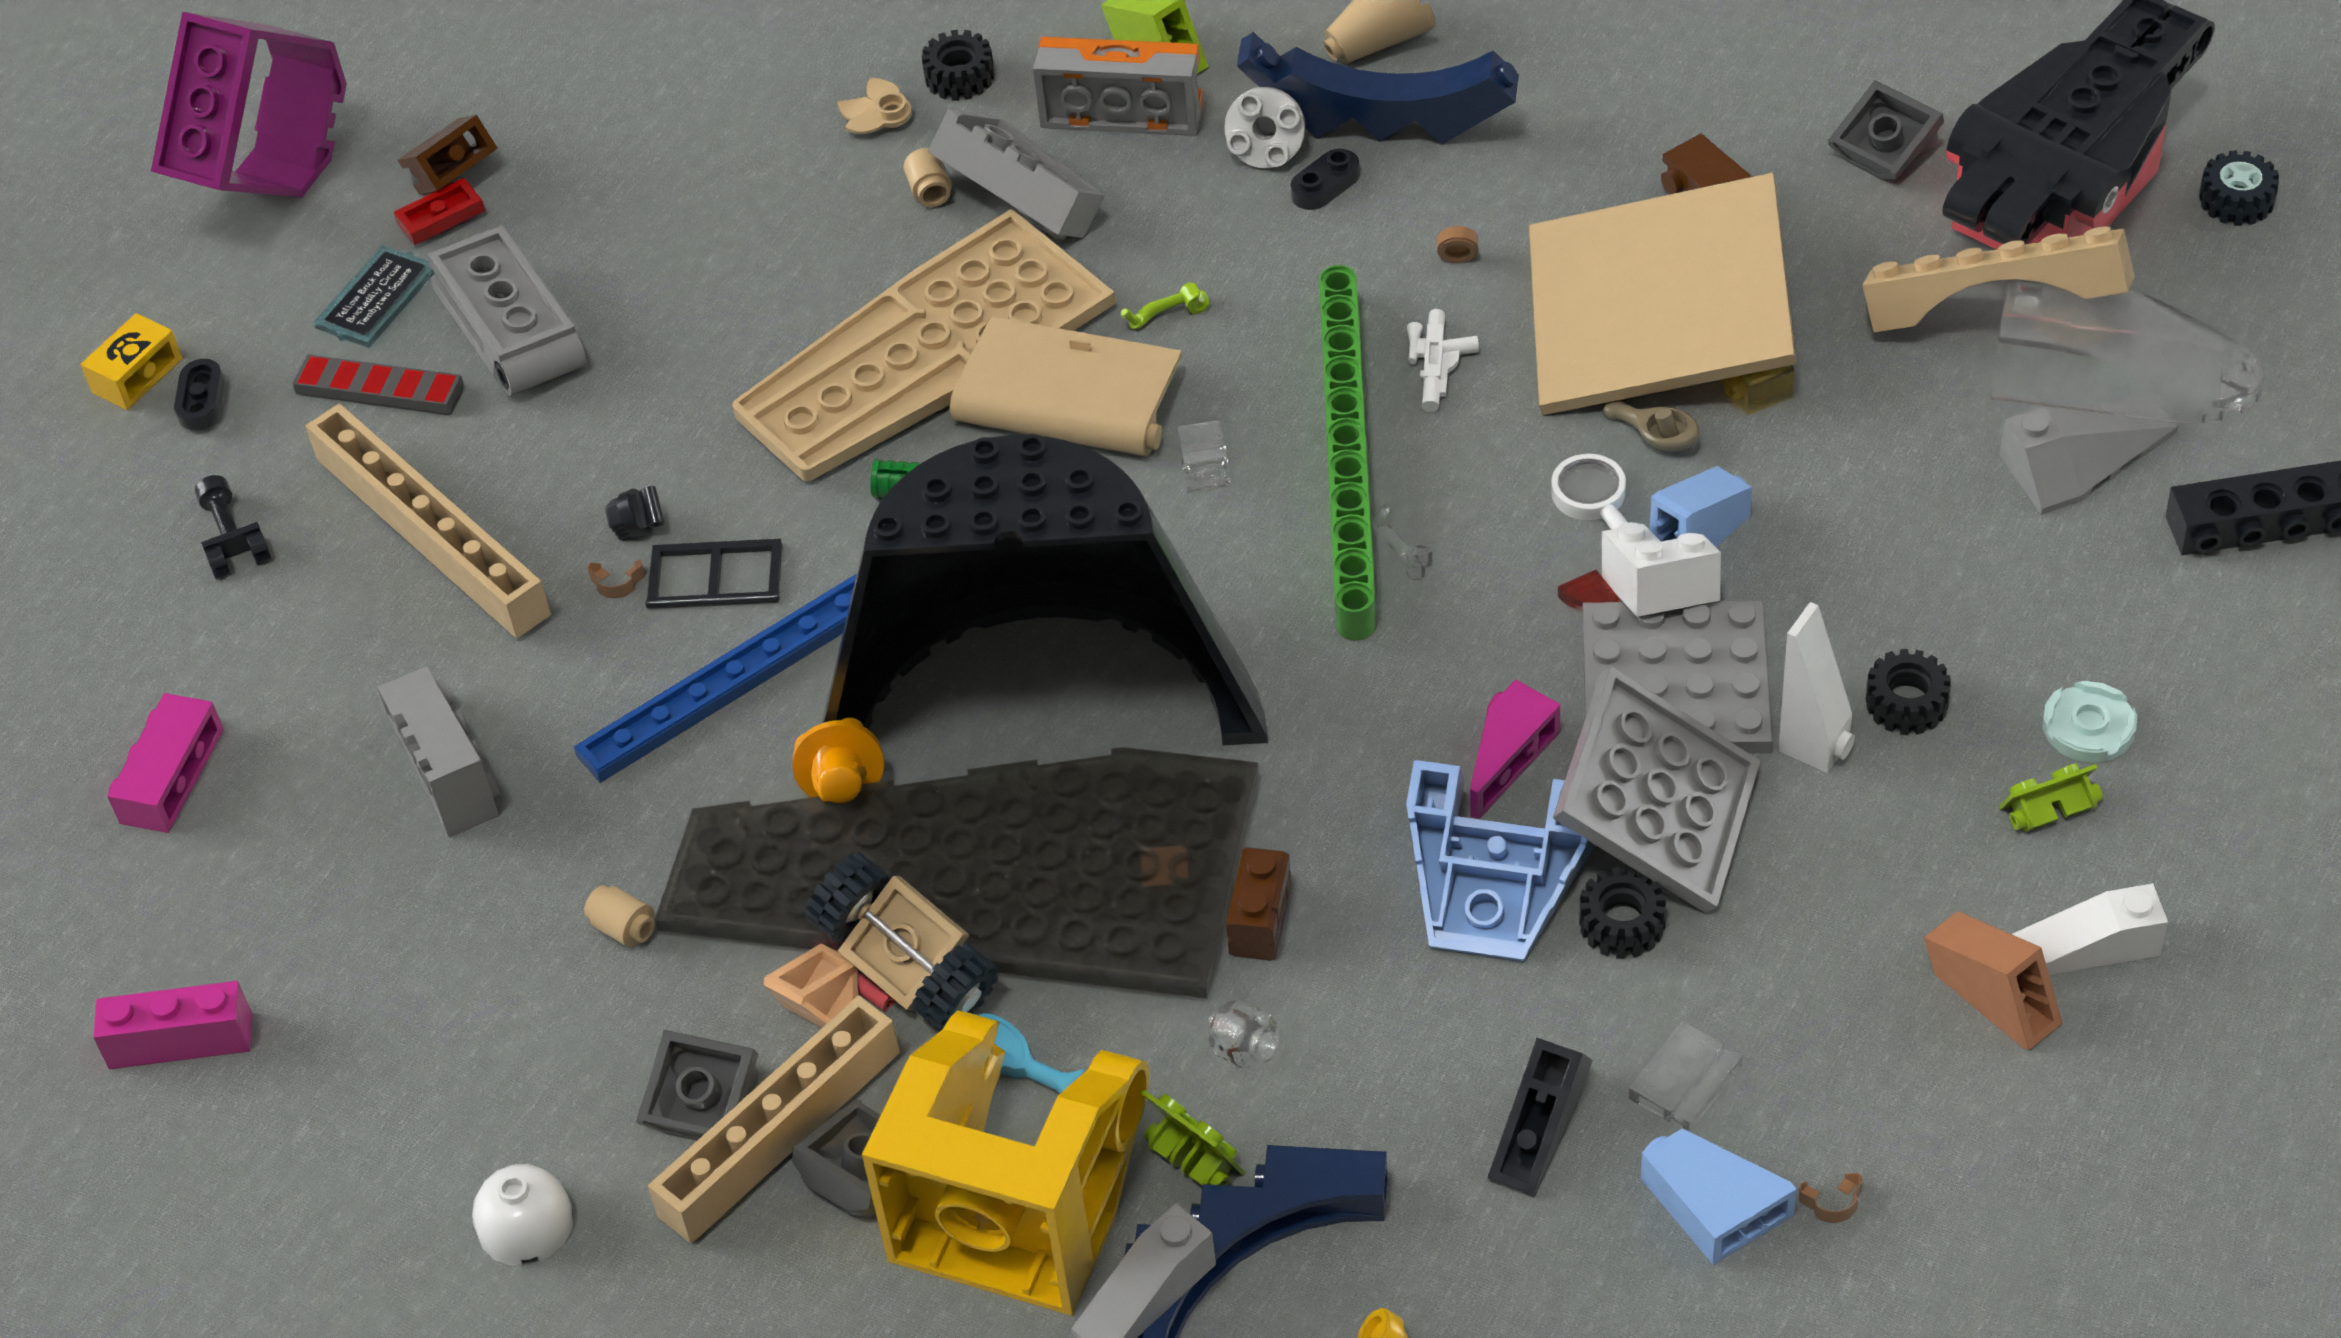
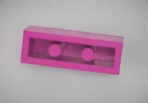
(165, 762)
(172, 1025)

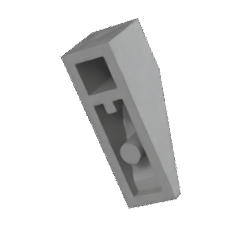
(1150, 1277)

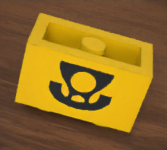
(131, 361)

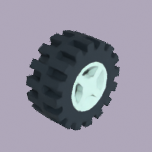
(2239, 188)

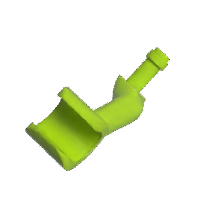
(1194, 299)

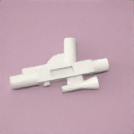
(1439, 354)

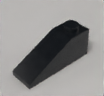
(1539, 1115)

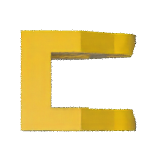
(988, 1205)

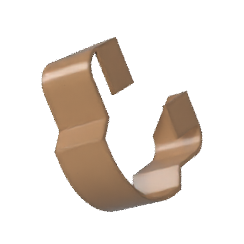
(636, 574)
(1808, 1196)

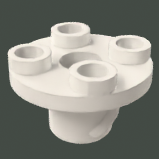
(1264, 127)

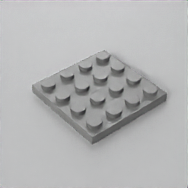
(1694, 657)
(1657, 790)

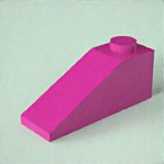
(1514, 734)

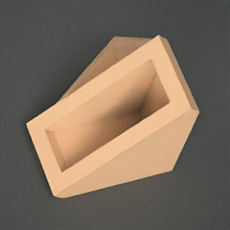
(815, 984)

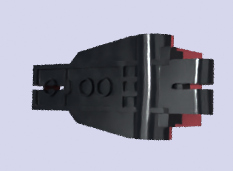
(2074, 129)

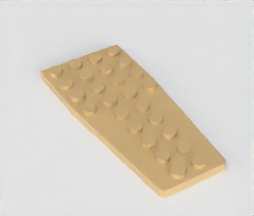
(911, 344)

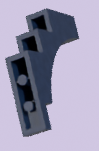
(1383, 103)

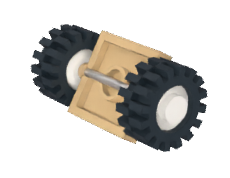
(901, 940)

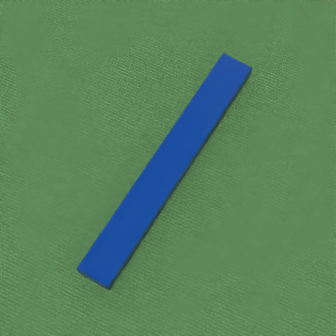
(716, 684)

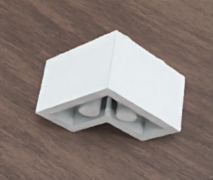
(1658, 574)

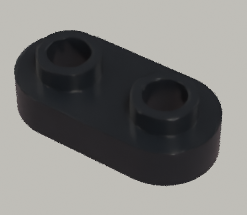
(1325, 179)
(199, 394)

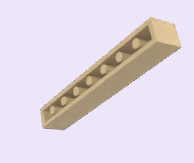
(429, 521)

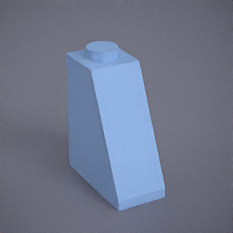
(1704, 504)
(1715, 1193)

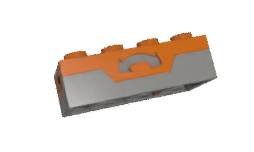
(1118, 86)

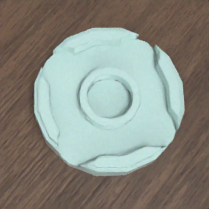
(2089, 722)

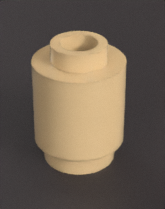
(927, 178)
(619, 915)

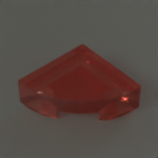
(1586, 588)

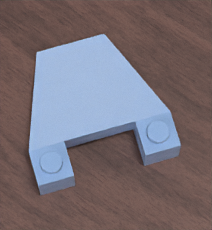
(1486, 881)

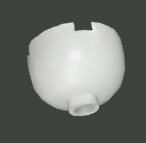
(522, 1214)

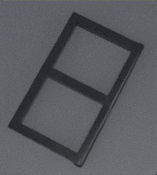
(716, 550)

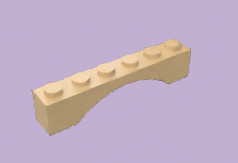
(2083, 264)

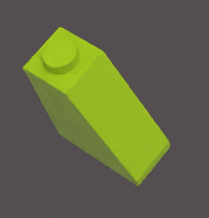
(1152, 22)

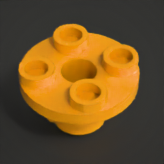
(837, 760)

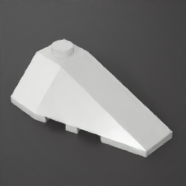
(1814, 701)

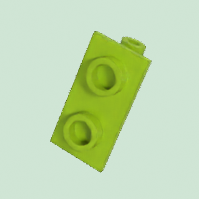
(2034, 801)

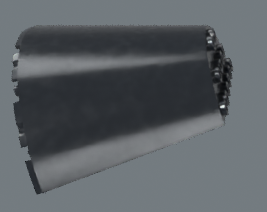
(1016, 536)

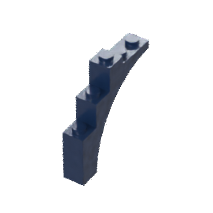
(1291, 1194)

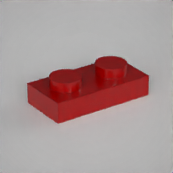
(439, 211)

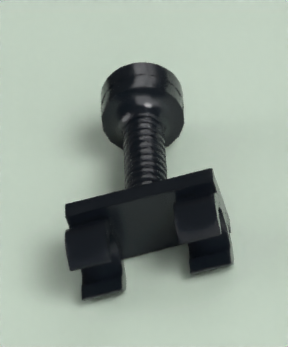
(215, 495)

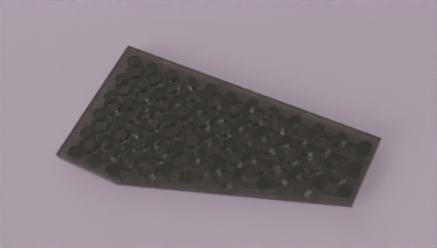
(1051, 868)

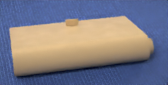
(1065, 386)

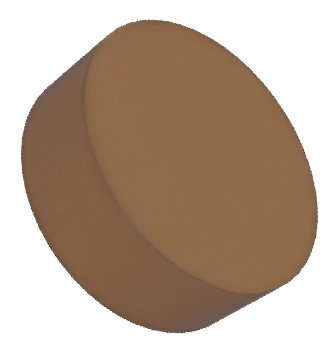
(1457, 244)

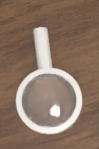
(1590, 488)

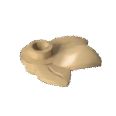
(880, 108)

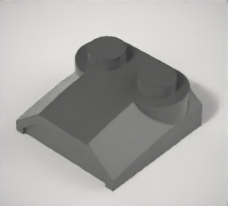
(1886, 132)
(695, 1084)
(833, 1159)

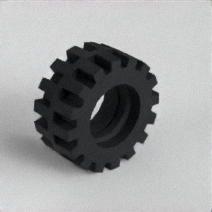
(1908, 671)

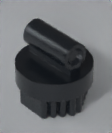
(634, 513)

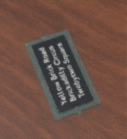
(375, 296)

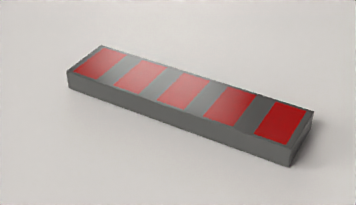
(378, 384)

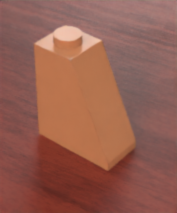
(1996, 976)

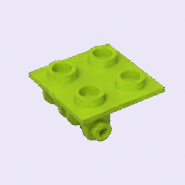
(1190, 1143)

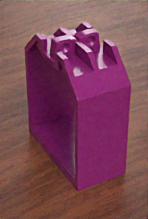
(209, 98)

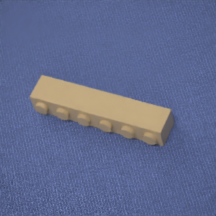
(774, 1119)

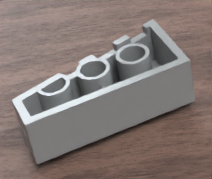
(1017, 171)
(440, 750)

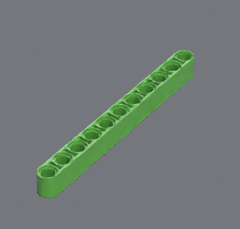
(1347, 454)

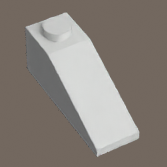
(2102, 931)

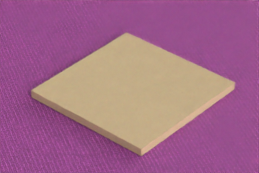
(1660, 294)

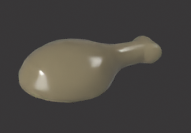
(1661, 427)

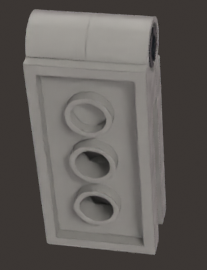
(505, 310)

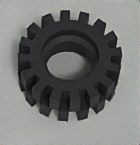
(963, 79)
(1622, 934)

